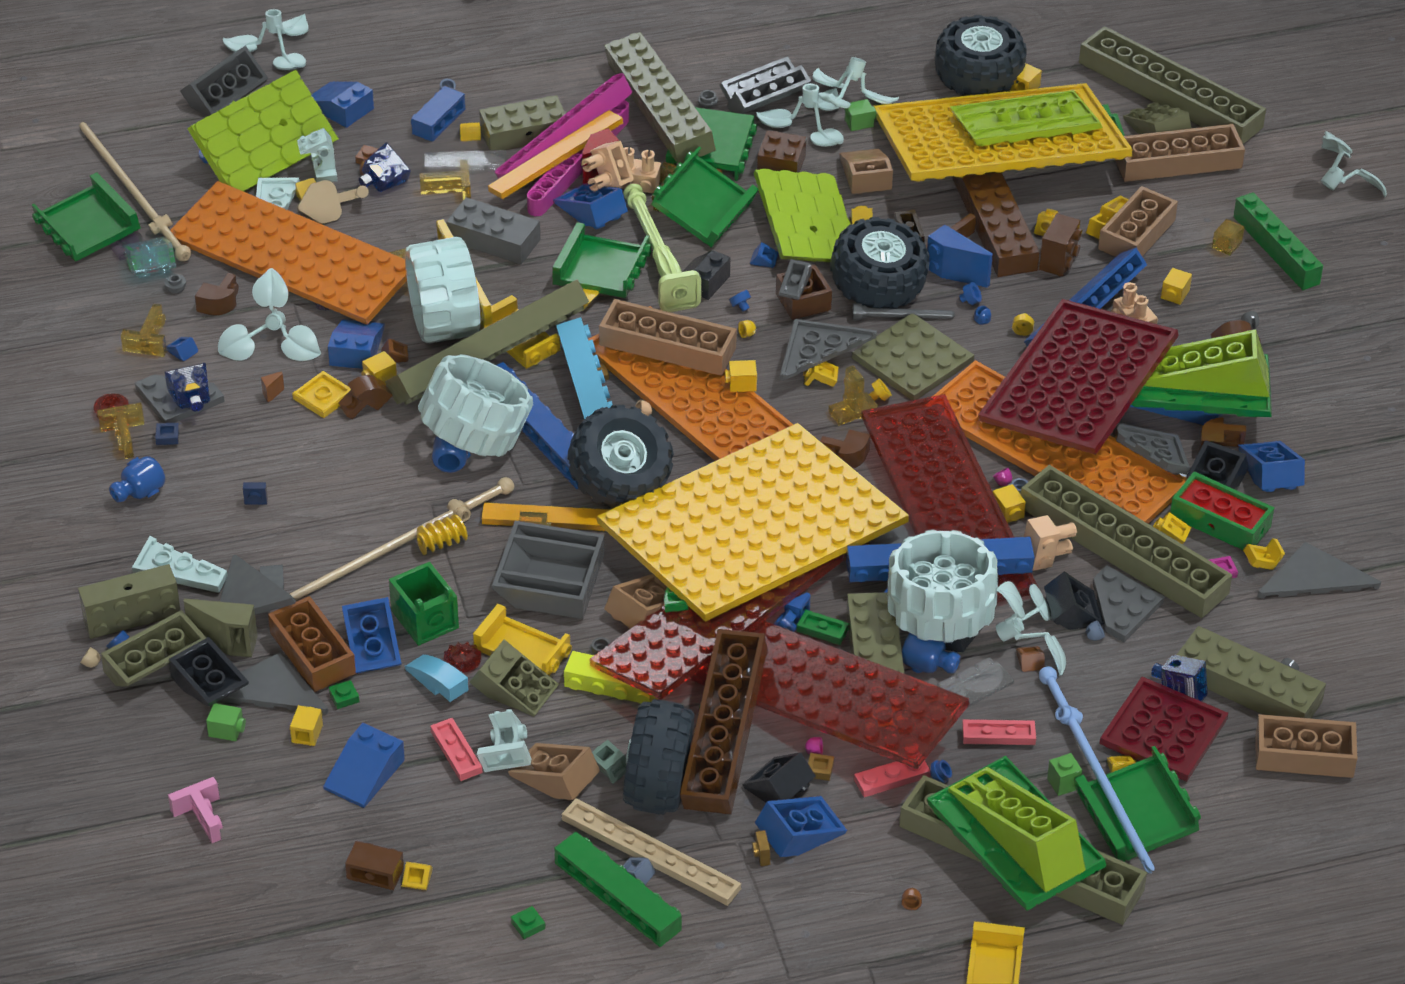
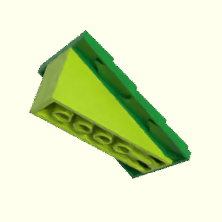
(1212, 377)
(1016, 833)

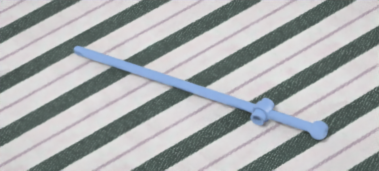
(1072, 717)

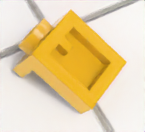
(824, 372)
(1173, 527)

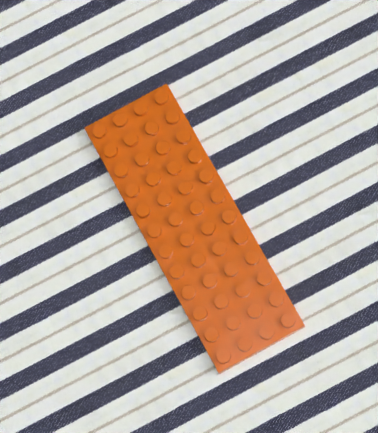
(307, 255)
(696, 401)
(1112, 472)

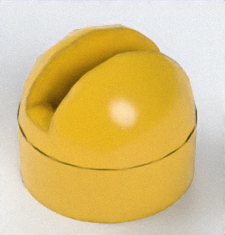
(746, 328)

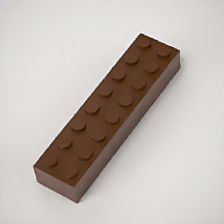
(999, 223)
(724, 721)

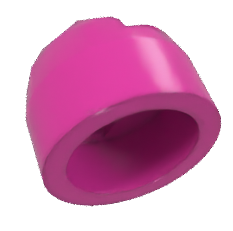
(1003, 477)
(814, 745)

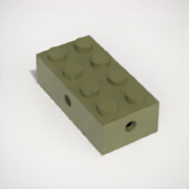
(518, 123)
(129, 601)

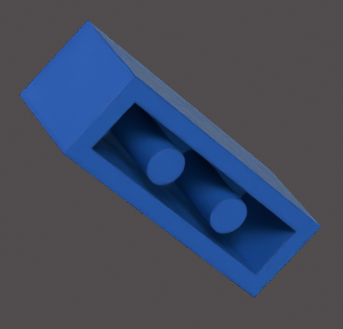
(438, 113)

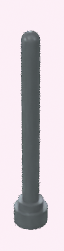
(860, 312)

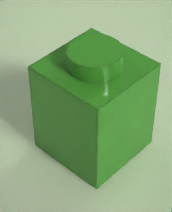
(860, 115)
(225, 722)
(1062, 774)

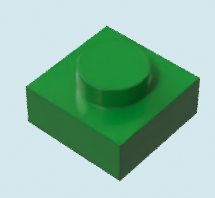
(344, 694)
(528, 922)

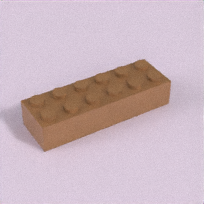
(1182, 153)
(667, 337)

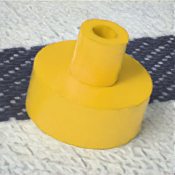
(1023, 324)
(880, 390)

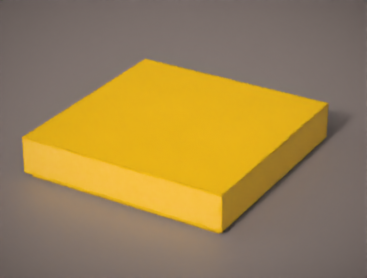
(321, 394)

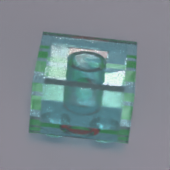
(150, 257)

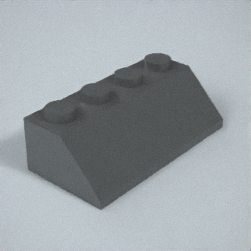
(224, 82)

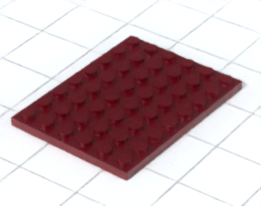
(1078, 376)

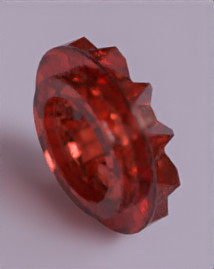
(109, 401)
(472, 658)

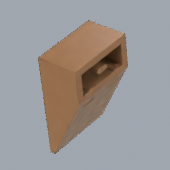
(867, 170)

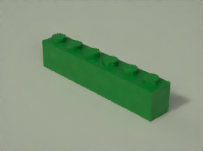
(1278, 241)
(618, 889)

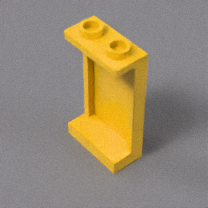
(532, 350)
(535, 645)
(995, 954)

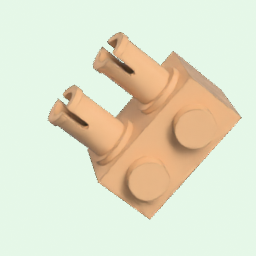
(610, 164)
(645, 171)
(1133, 305)
(1046, 538)

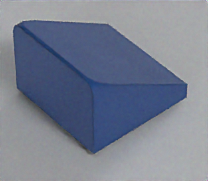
(764, 256)
(182, 348)
(799, 605)

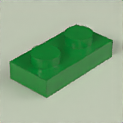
(822, 627)

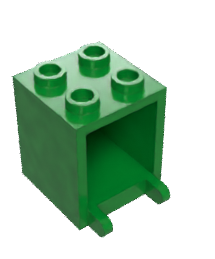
(427, 619)

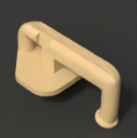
(323, 202)

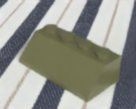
(150, 649)

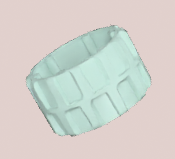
(442, 289)
(475, 405)
(942, 585)

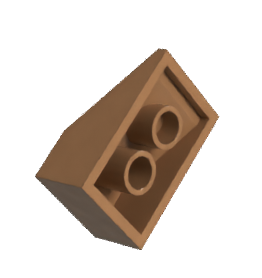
(636, 599)
(558, 770)

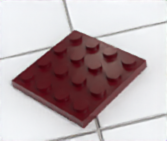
(1169, 721)

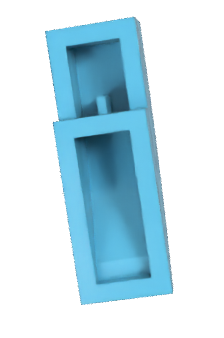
(438, 676)

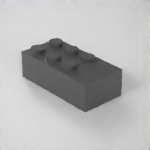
(495, 230)

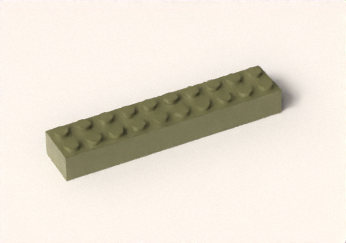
(1169, 83)
(660, 97)
(494, 339)
(1128, 541)
(1107, 892)

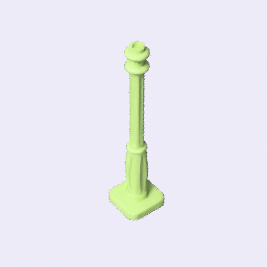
(675, 288)

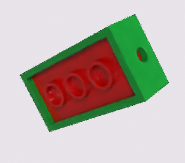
(1221, 511)

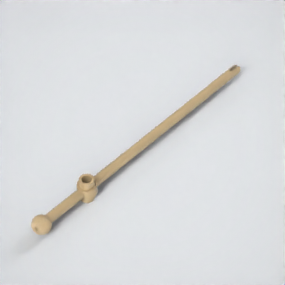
(159, 223)
(458, 507)

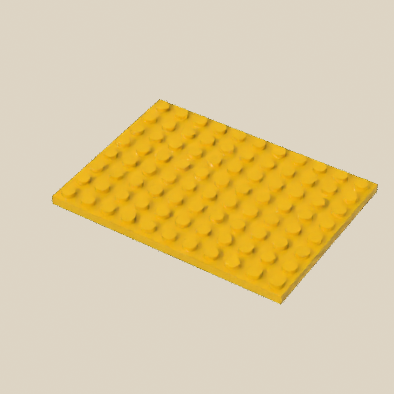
(937, 146)
(752, 521)

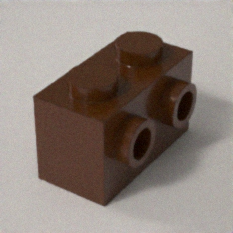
(374, 865)

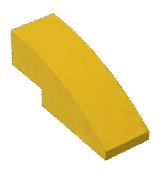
(1106, 213)

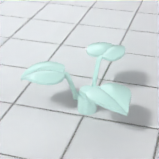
(274, 24)
(853, 72)
(782, 118)
(1335, 174)
(270, 291)
(1013, 626)

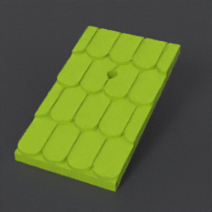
(1026, 118)
(260, 132)
(802, 212)

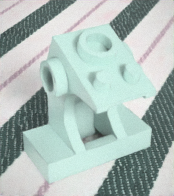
(322, 152)
(509, 743)

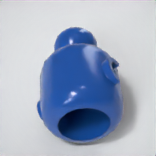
(447, 456)
(138, 479)
(928, 655)

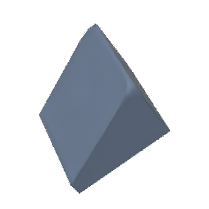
(640, 868)

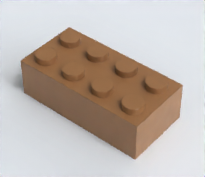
(1138, 223)
(1306, 746)

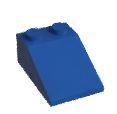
(344, 101)
(593, 207)
(958, 258)
(354, 343)
(1274, 465)
(371, 635)
(365, 765)
(799, 824)

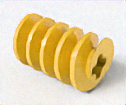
(439, 532)

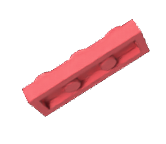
(999, 732)
(456, 749)
(888, 777)

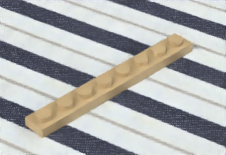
(644, 846)

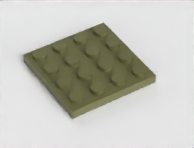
(913, 357)

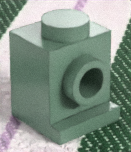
(610, 761)

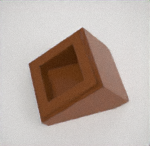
(396, 350)
(272, 385)
(1031, 658)

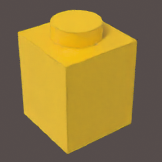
(1028, 79)
(1176, 286)
(380, 366)
(742, 376)
(1010, 502)
(306, 725)

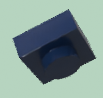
(167, 433)
(255, 493)

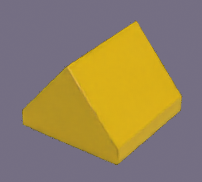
(470, 131)

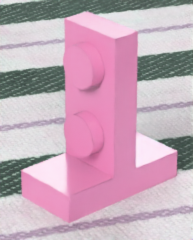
(199, 799)

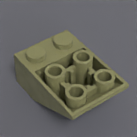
(1157, 119)
(226, 624)
(514, 680)

